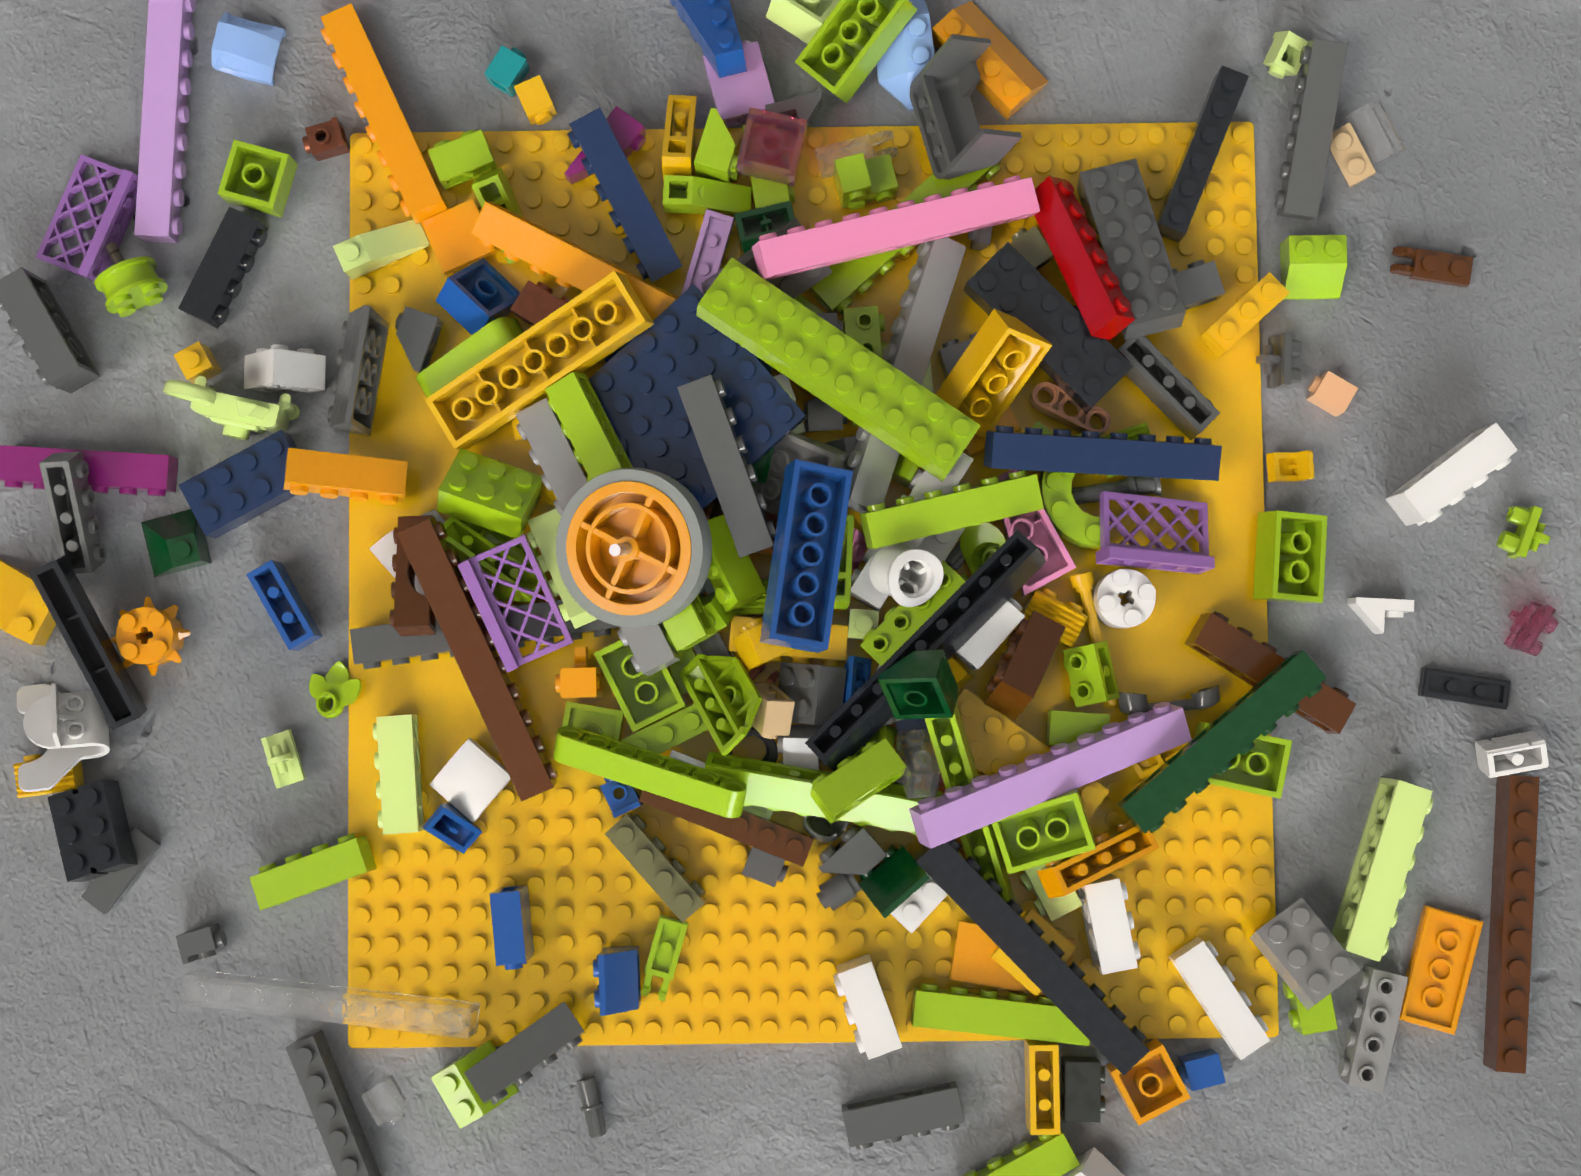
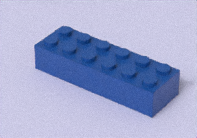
(806, 556)

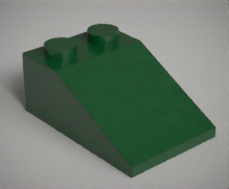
(893, 880)

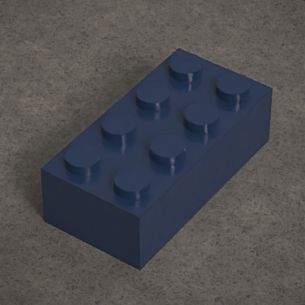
(240, 486)

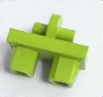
(1527, 534)

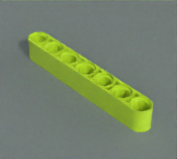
(650, 771)

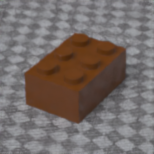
(1023, 664)

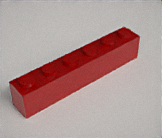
(1081, 259)

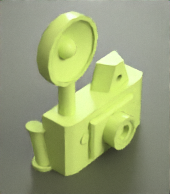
(233, 412)

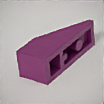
(628, 133)

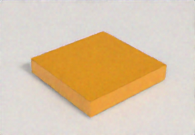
(452, 237)

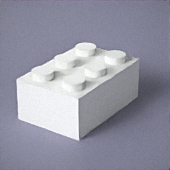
(1108, 925)
(866, 1007)

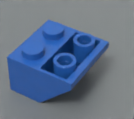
(618, 980)

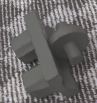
(1278, 361)

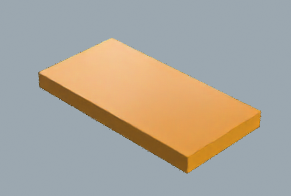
(974, 962)
(1440, 969)

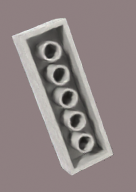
(922, 482)

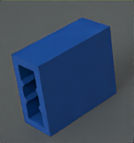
(512, 926)

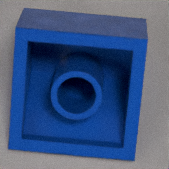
(477, 296)

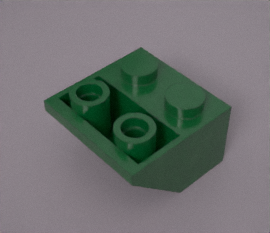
(761, 221)

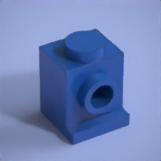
(620, 806)

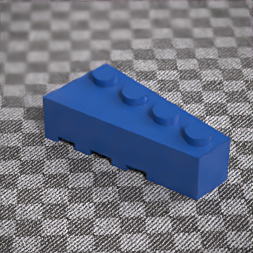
(716, 33)

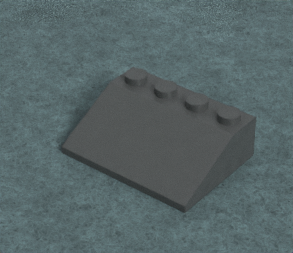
(359, 372)

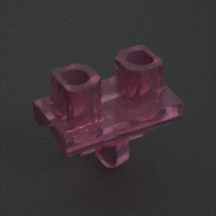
(1528, 626)

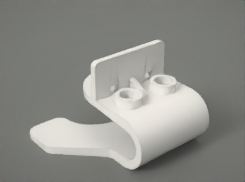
(65, 724)

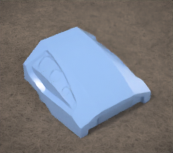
(246, 48)

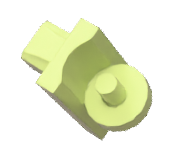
(283, 758)

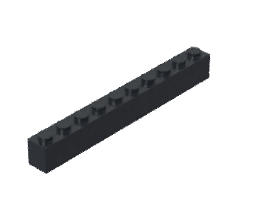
(945, 630)
(1033, 954)

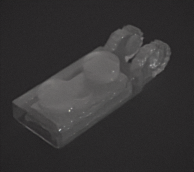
(827, 154)

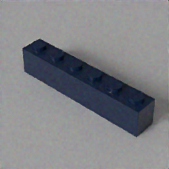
(624, 195)

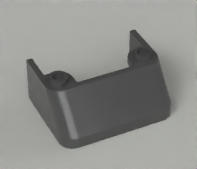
(947, 114)

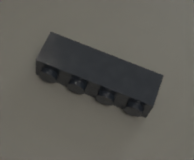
(223, 268)

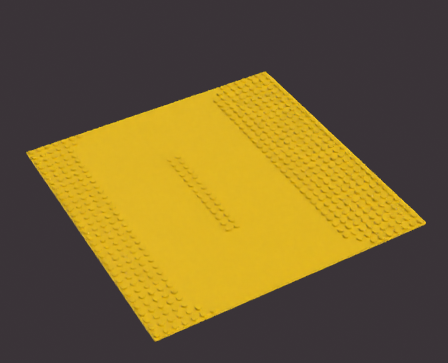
(756, 953)

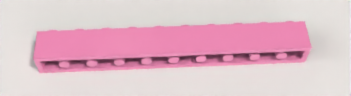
(895, 228)

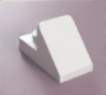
(1373, 610)

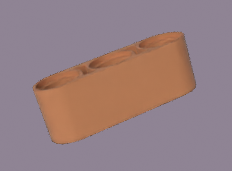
(1055, 409)

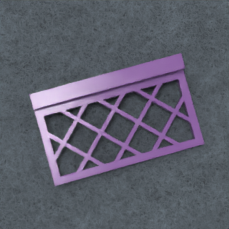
(109, 225)
(1148, 556)
(492, 614)

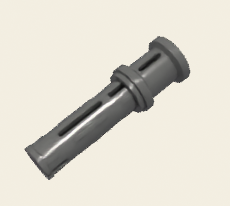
(1131, 485)

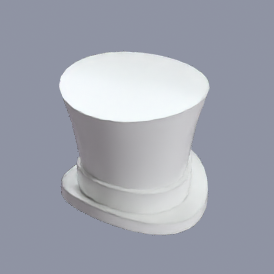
(906, 574)

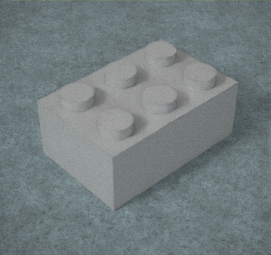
(1304, 953)

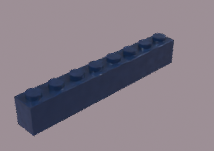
(1102, 455)

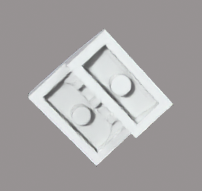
(471, 779)

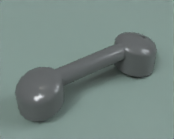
(1200, 699)

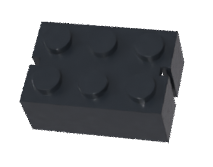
(92, 830)

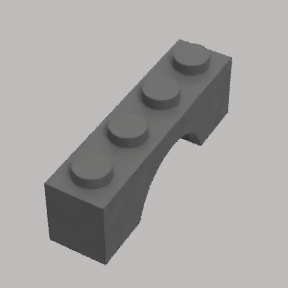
(819, 414)

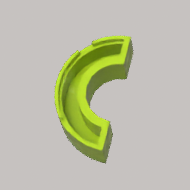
(1066, 516)

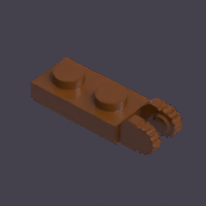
(1434, 266)

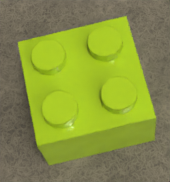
(257, 178)

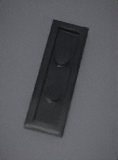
(1464, 688)

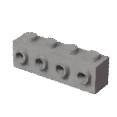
(1372, 1028)

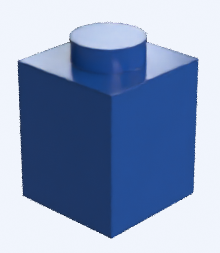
(1201, 1069)

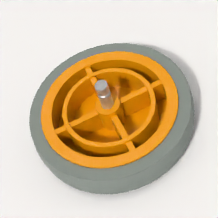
(633, 547)

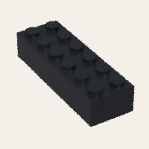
(1076, 362)

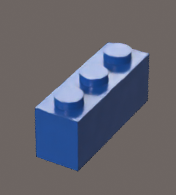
(284, 605)

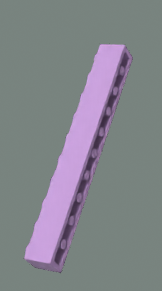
(164, 120)
(1049, 774)

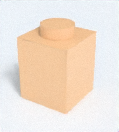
(1331, 393)

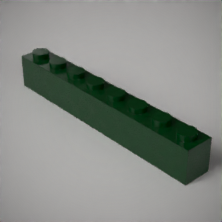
(1222, 741)

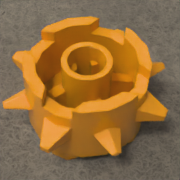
(133, 636)

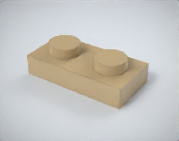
(1350, 155)

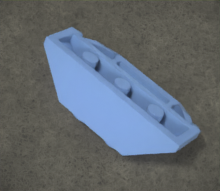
(907, 55)

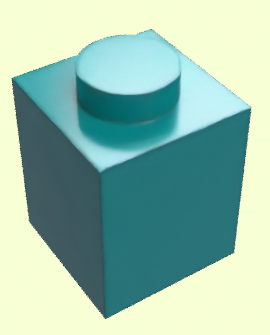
(507, 70)

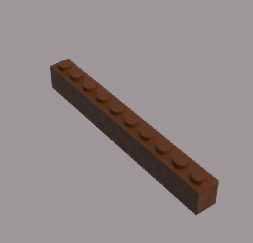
(478, 658)
(1511, 923)

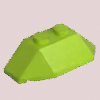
(472, 540)
(722, 697)

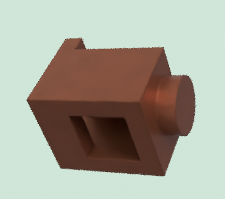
(332, 146)

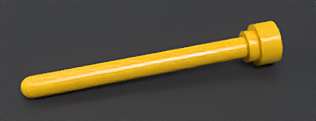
(1083, 584)

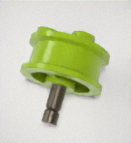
(130, 283)

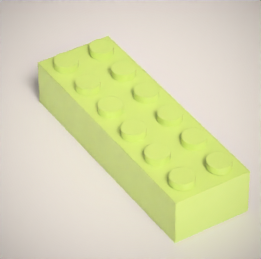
(1381, 867)

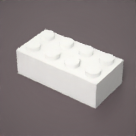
(1451, 475)

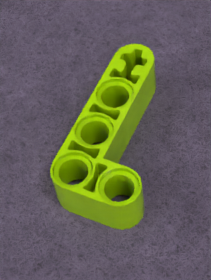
(468, 354)

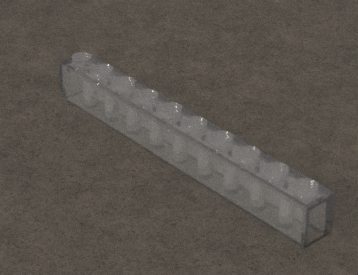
(330, 1003)

